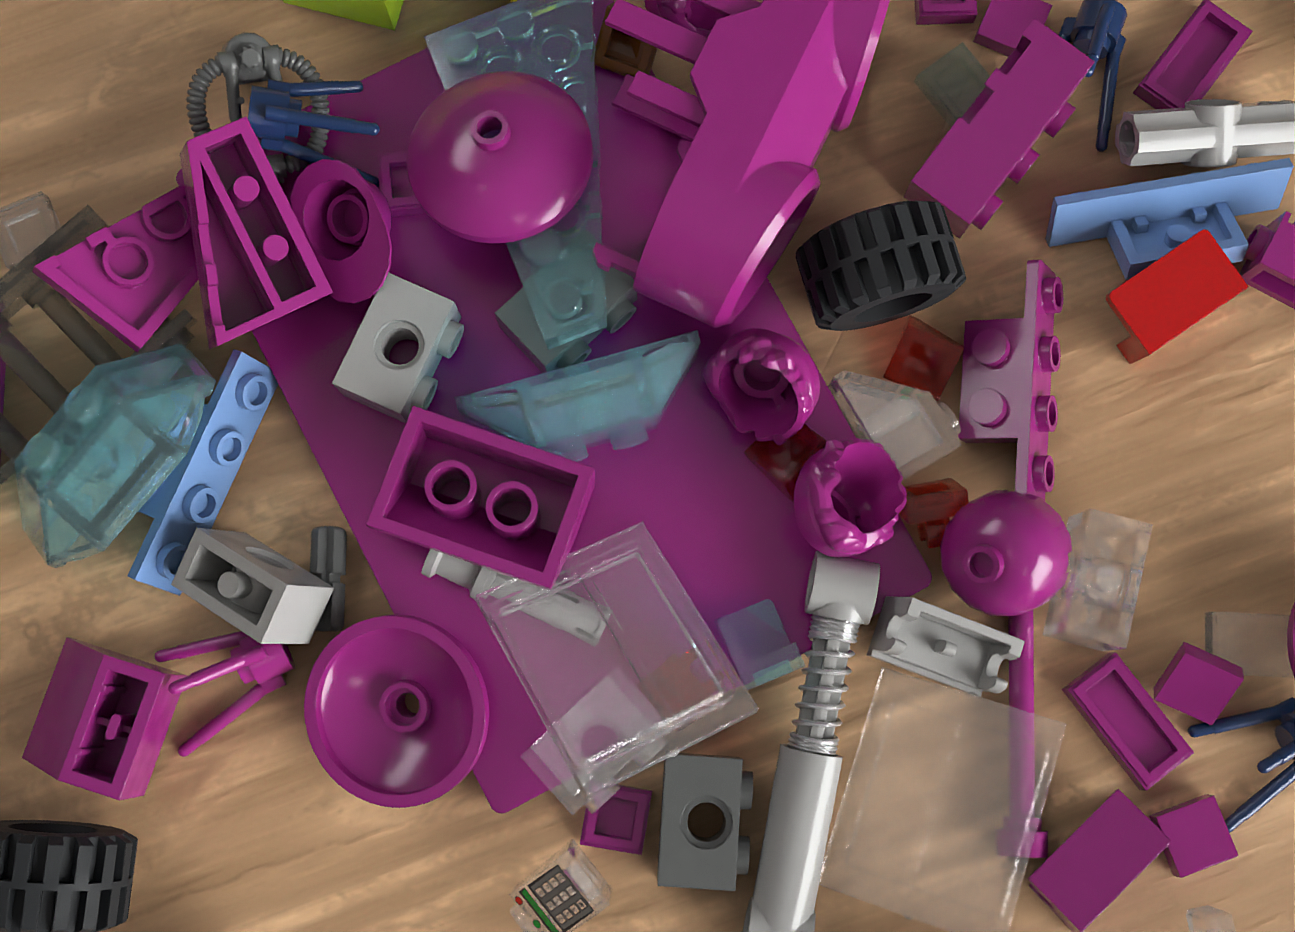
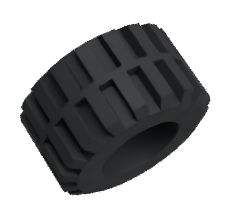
(880, 265)
(64, 876)

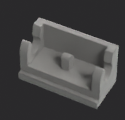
(942, 645)

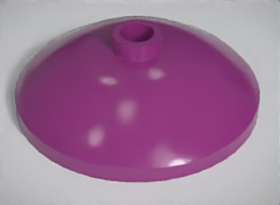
(505, 183)
(361, 717)

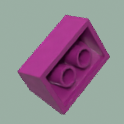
(483, 498)

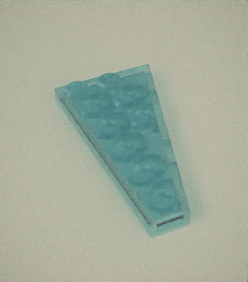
(557, 44)

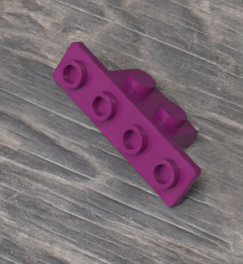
(1009, 380)

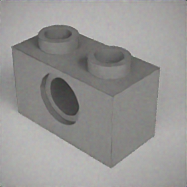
(397, 314)
(252, 586)

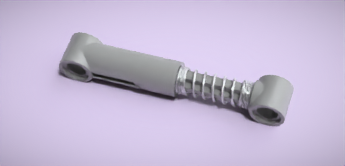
(807, 771)

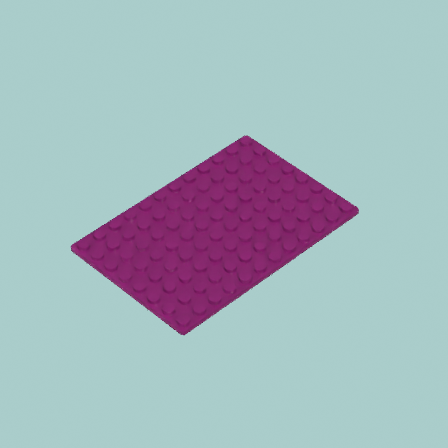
(689, 483)

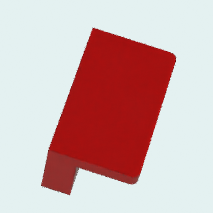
(1174, 294)

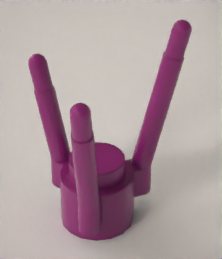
(252, 661)

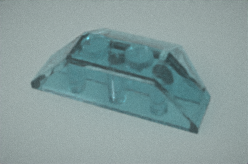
(587, 402)
(109, 450)

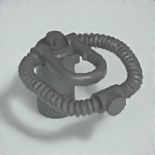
(249, 60)

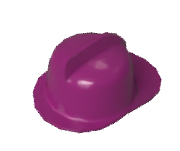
(345, 226)

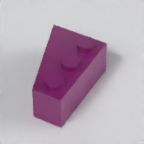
(1001, 127)
(244, 235)

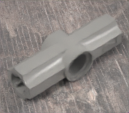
(1206, 133)

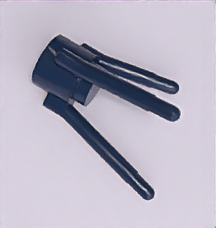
(1098, 35)
(277, 115)
(1286, 738)

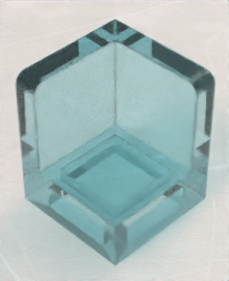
(758, 644)

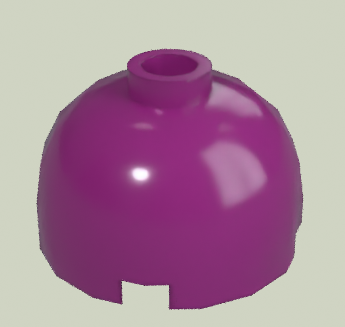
(1006, 553)

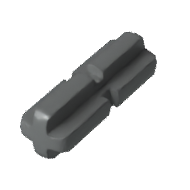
(329, 564)

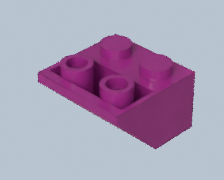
(102, 720)

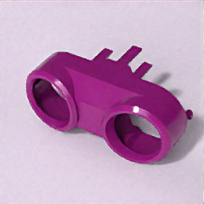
(764, 104)

